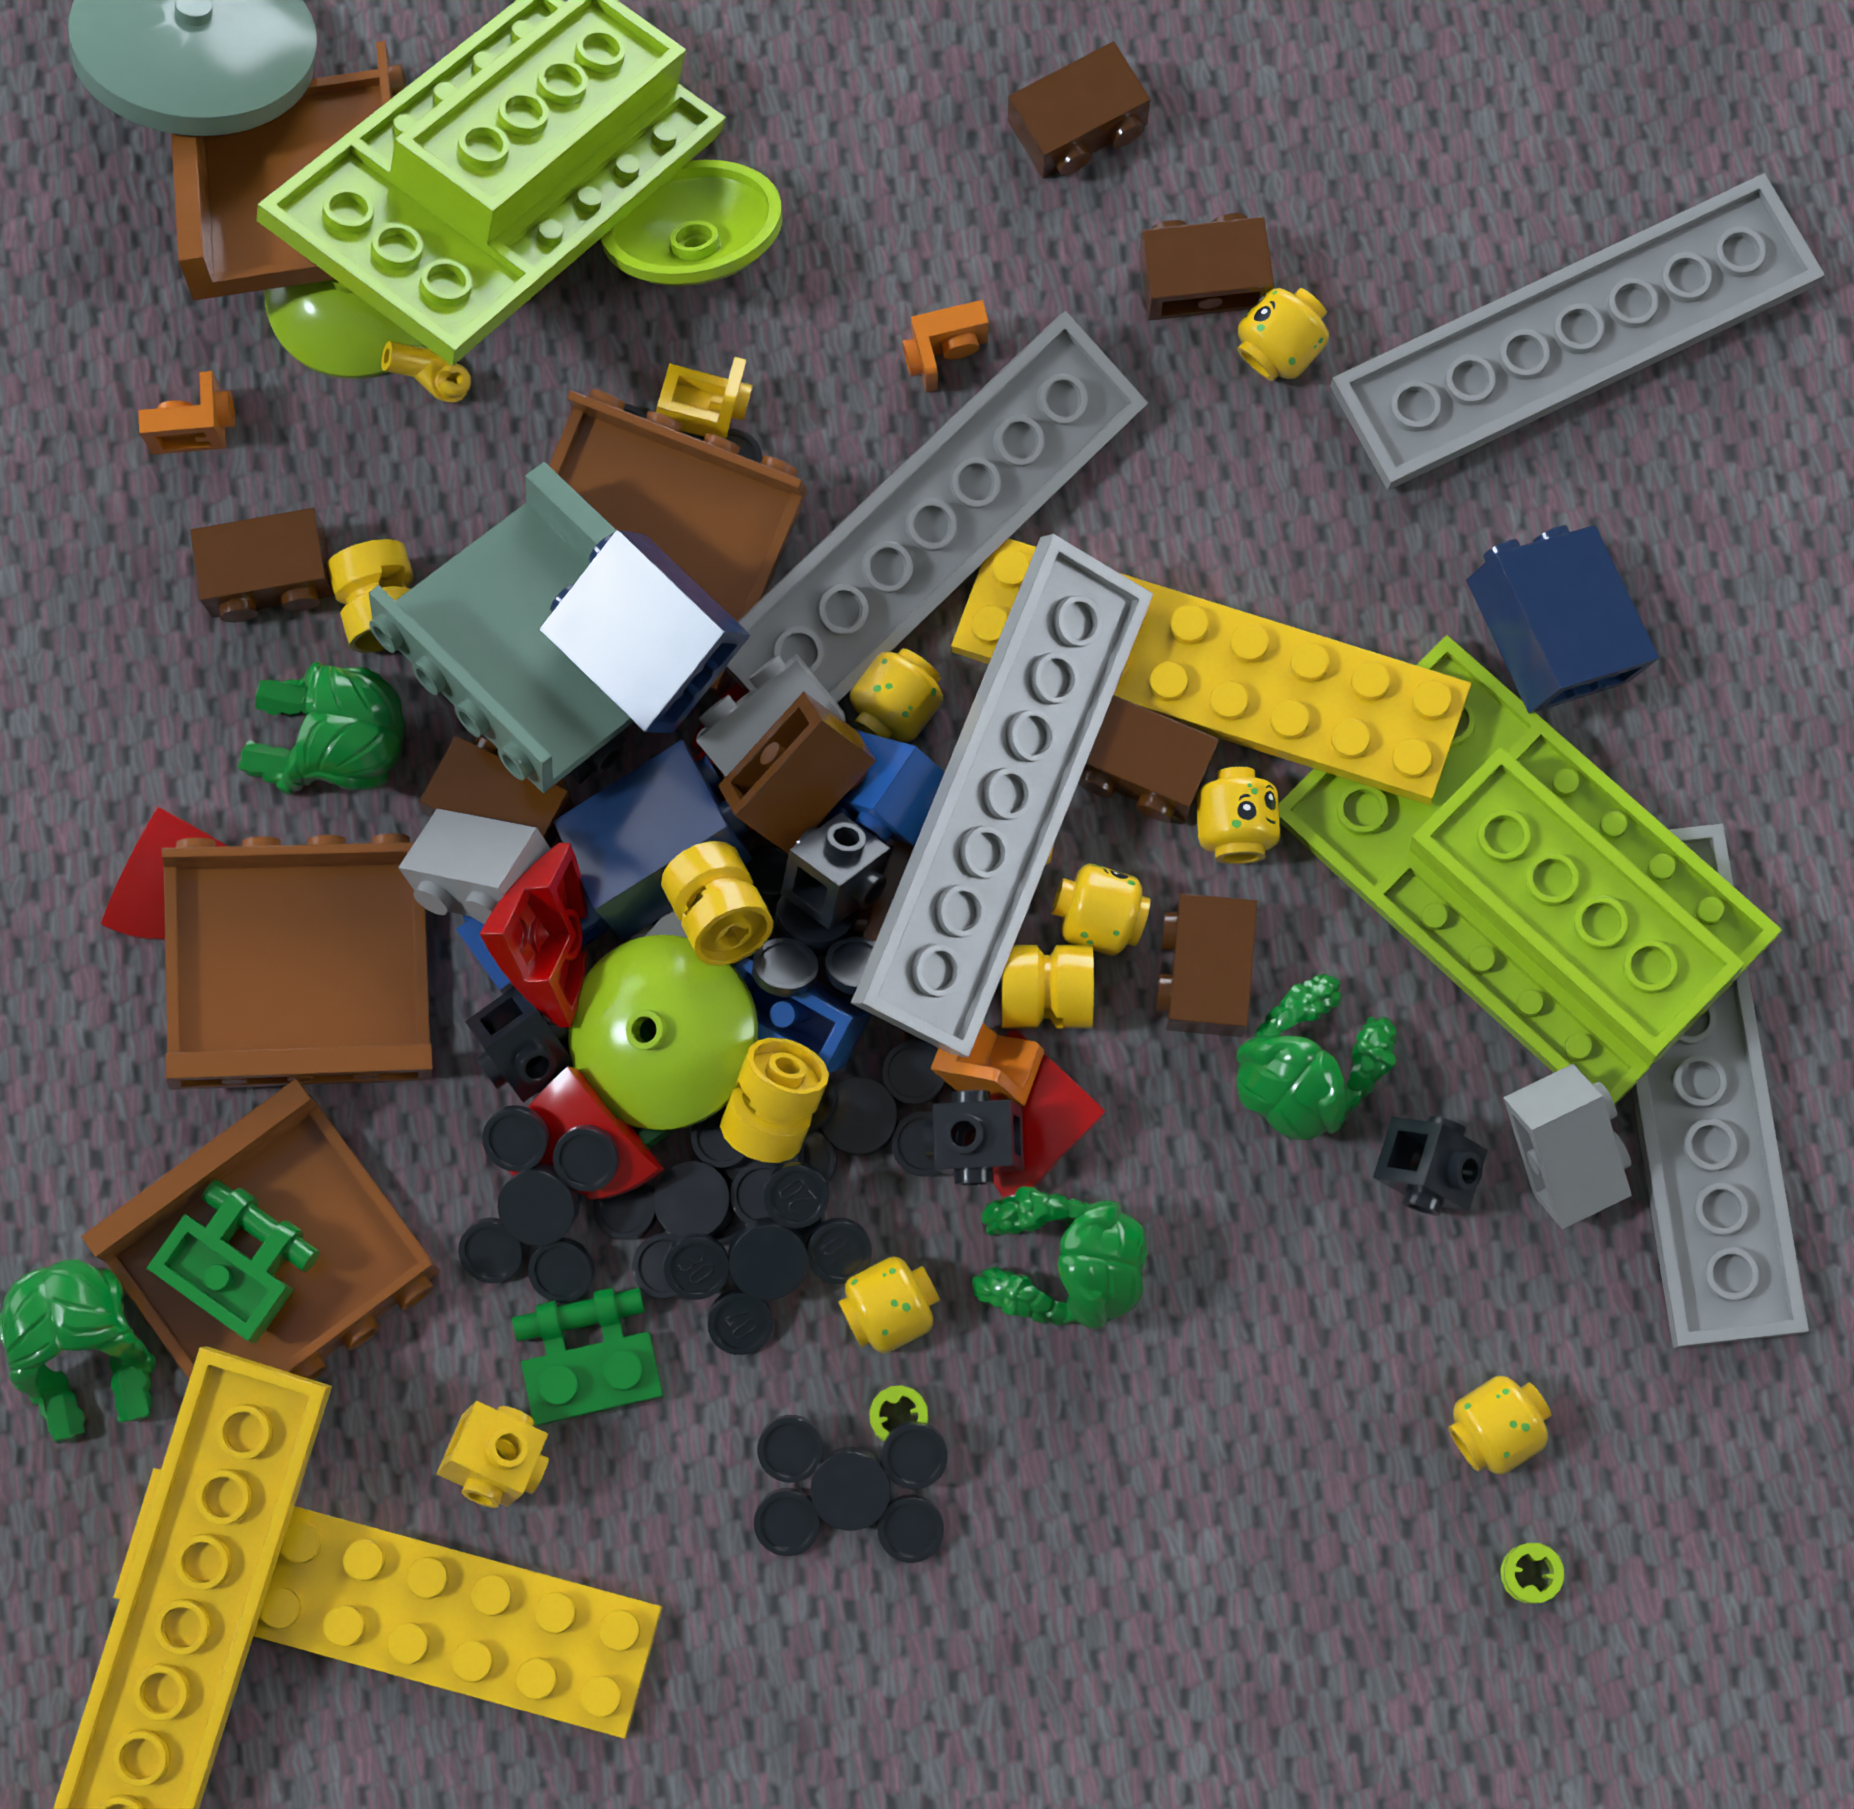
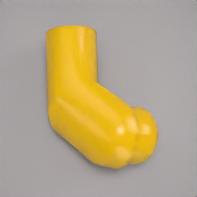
(431, 371)

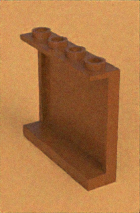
(228, 175)
(692, 497)
(294, 964)
(301, 1174)

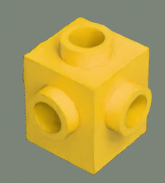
(495, 1455)

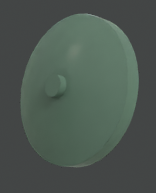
(194, 61)

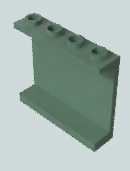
(481, 642)

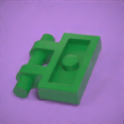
(221, 1277)
(593, 1376)

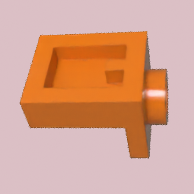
(947, 331)
(188, 427)

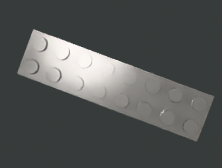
(1576, 331)
(940, 510)
(1003, 798)
(1718, 1169)

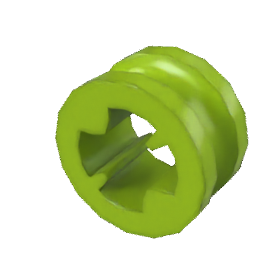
(893, 1396)
(1530, 1593)

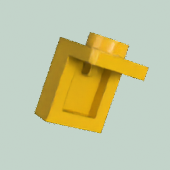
(703, 400)

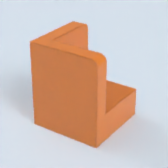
(995, 1064)

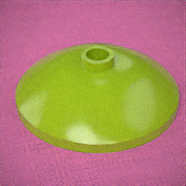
(698, 226)
(332, 329)
(700, 1039)

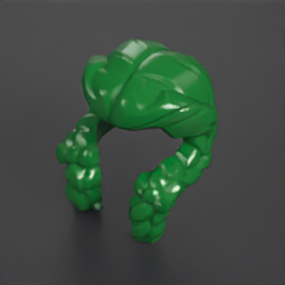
(346, 737)
(1298, 1082)
(1097, 1260)
(72, 1310)

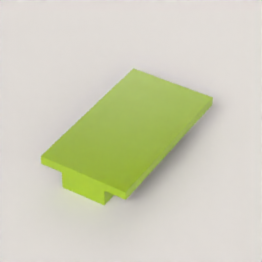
(496, 168)
(1539, 888)

